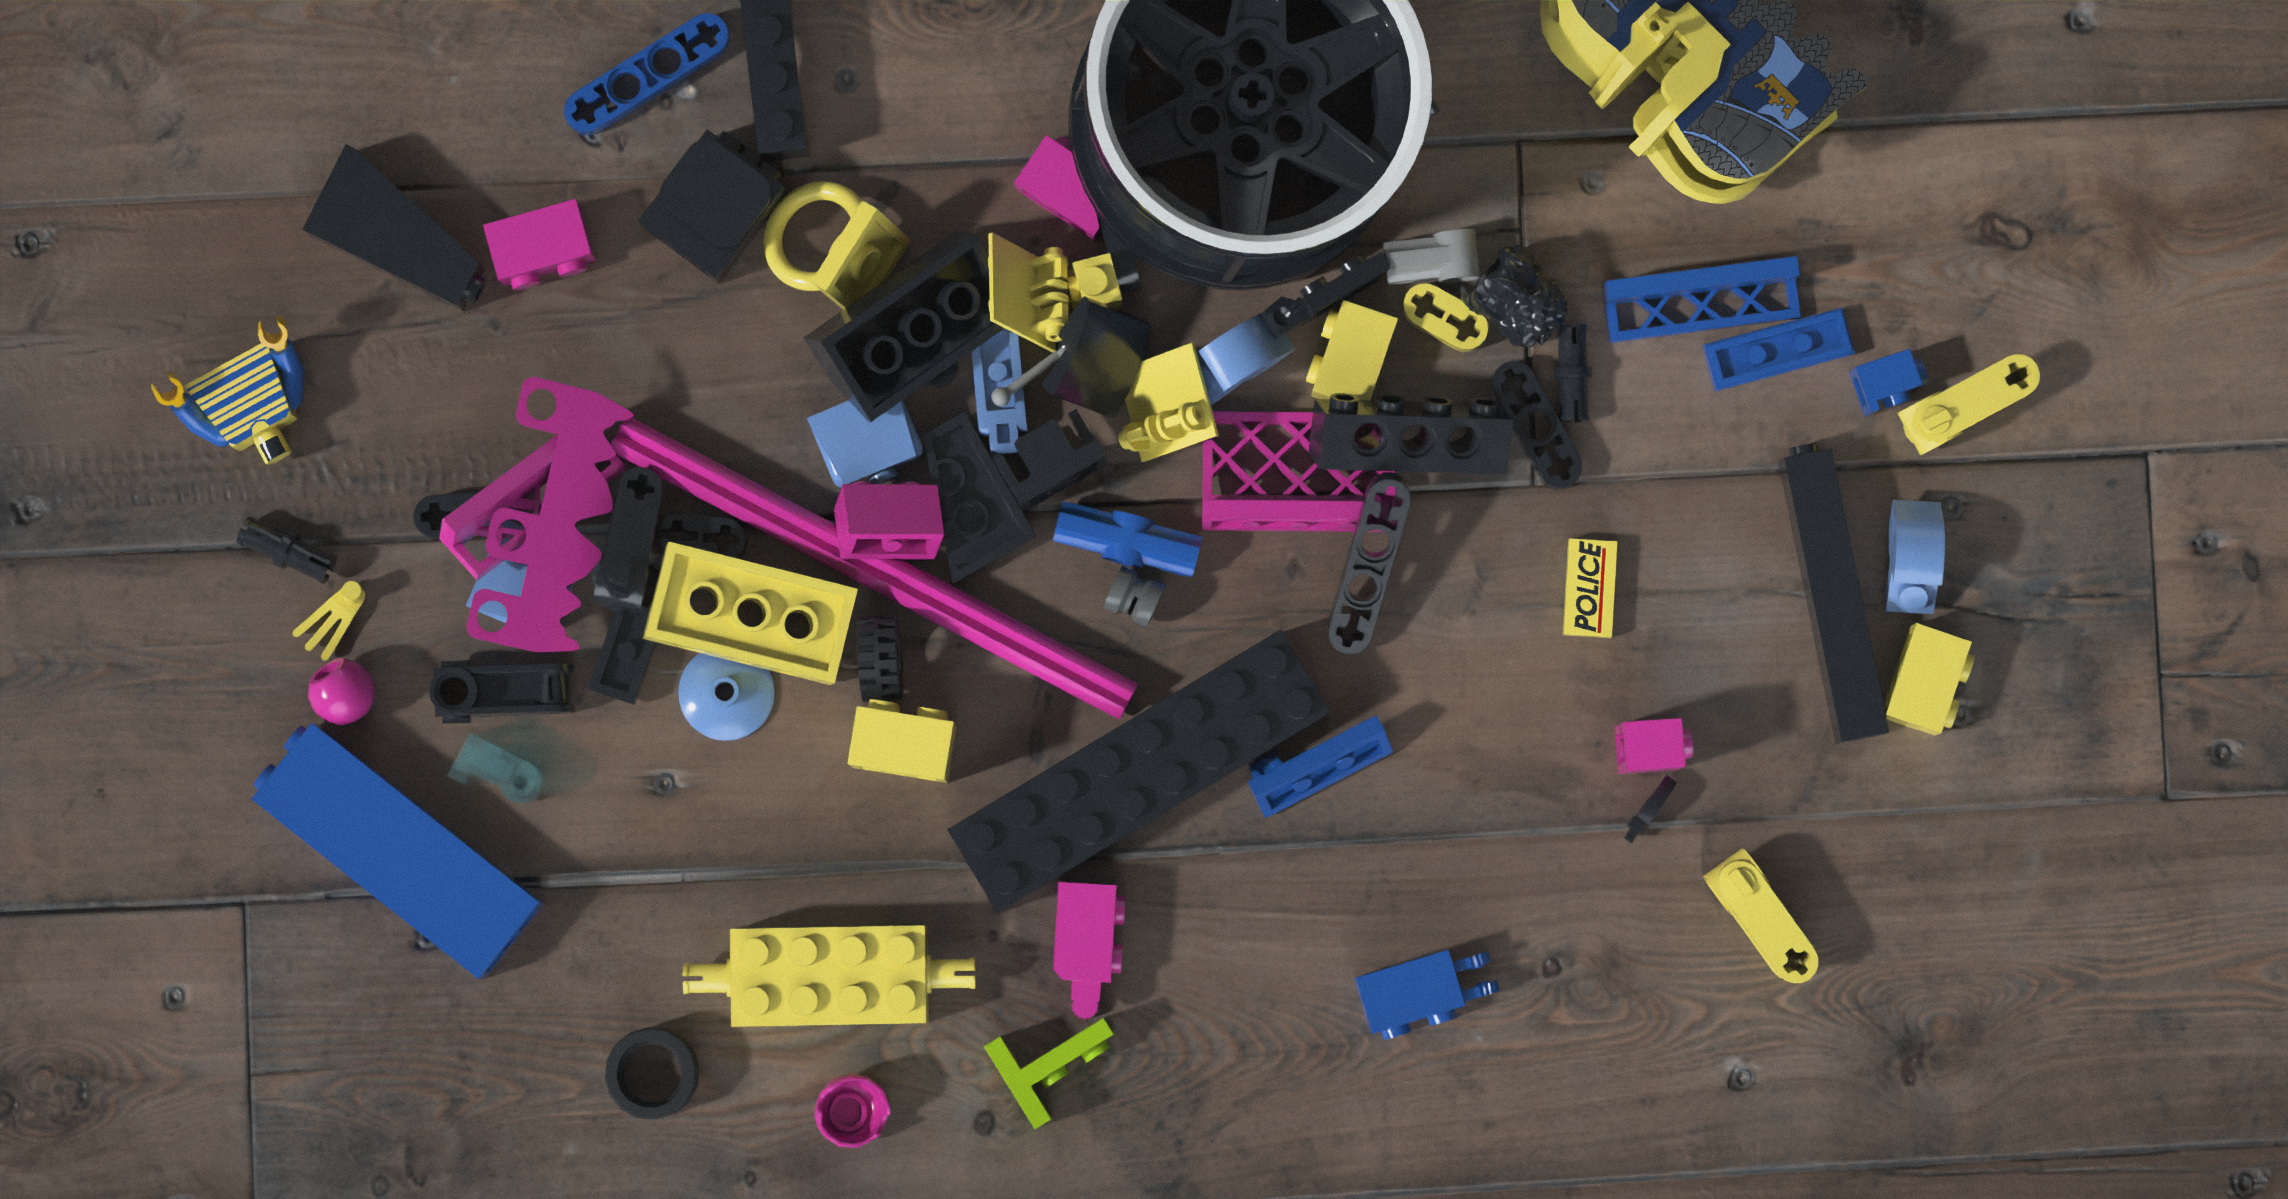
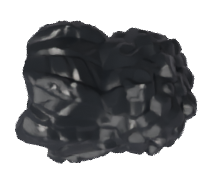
(1518, 298)

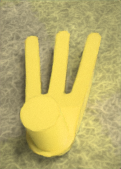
(343, 606)

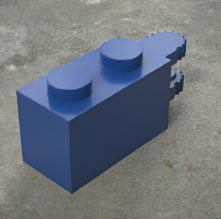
(1418, 991)

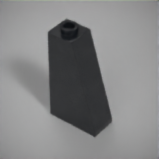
(383, 228)

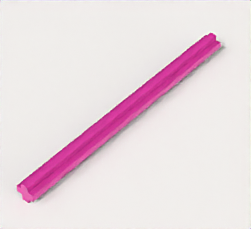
(888, 577)

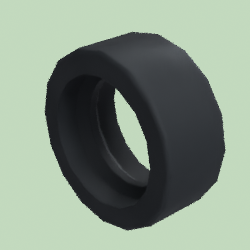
(615, 1073)

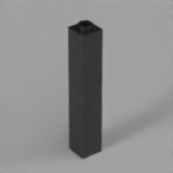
(1833, 594)

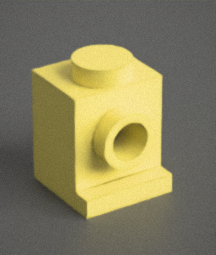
(1095, 280)

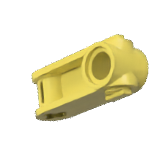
(1968, 402)
(1761, 915)

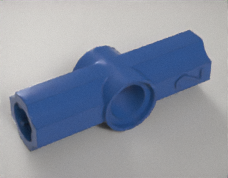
(1127, 539)

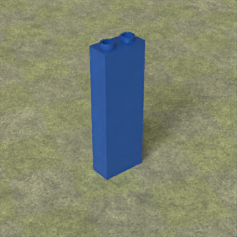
(396, 849)

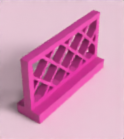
(1282, 511)

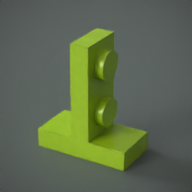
(1046, 1068)

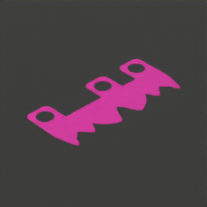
(553, 545)

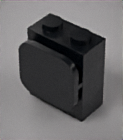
(713, 204)

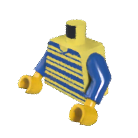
(245, 397)

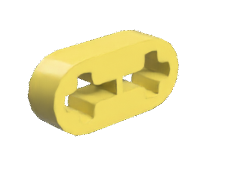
(1438, 327)

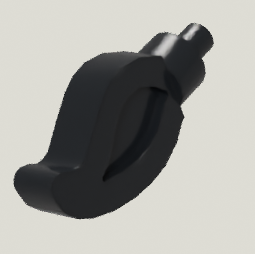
(1639, 824)

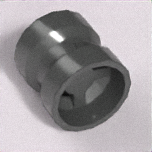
(1123, 594)

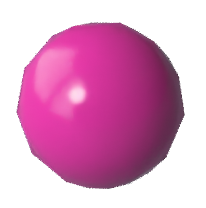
(341, 691)

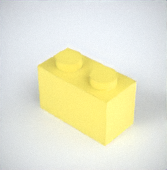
(1354, 352)
(1927, 679)

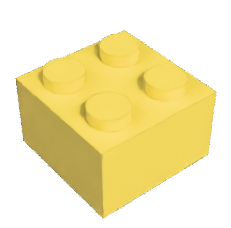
(902, 742)

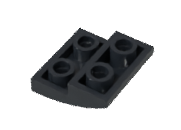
(1100, 357)

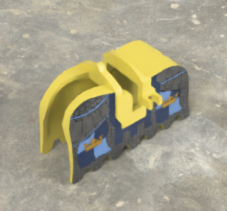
(1731, 80)

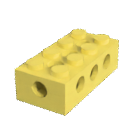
(776, 591)

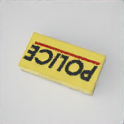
(1590, 588)

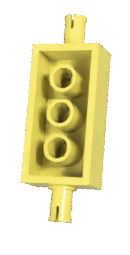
(829, 976)

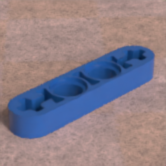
(642, 66)

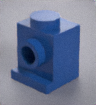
(1888, 380)

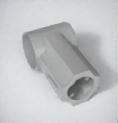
(1445, 257)

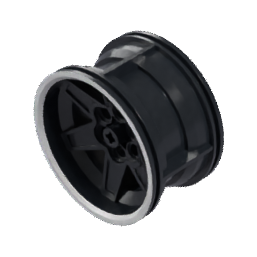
(1239, 246)

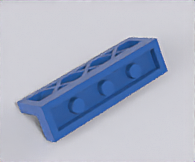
(1700, 281)

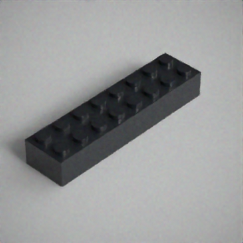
(1138, 771)

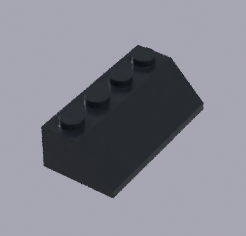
(909, 326)

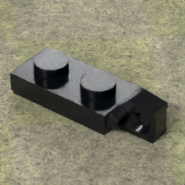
(1322, 295)

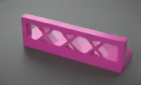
(509, 492)

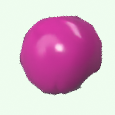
(851, 1110)

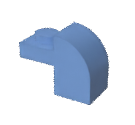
(1240, 356)
(1915, 556)

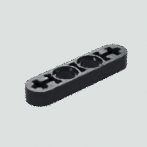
(1373, 564)

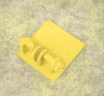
(1028, 291)
(1168, 405)

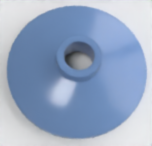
(731, 718)

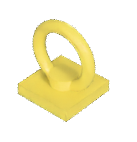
(859, 255)

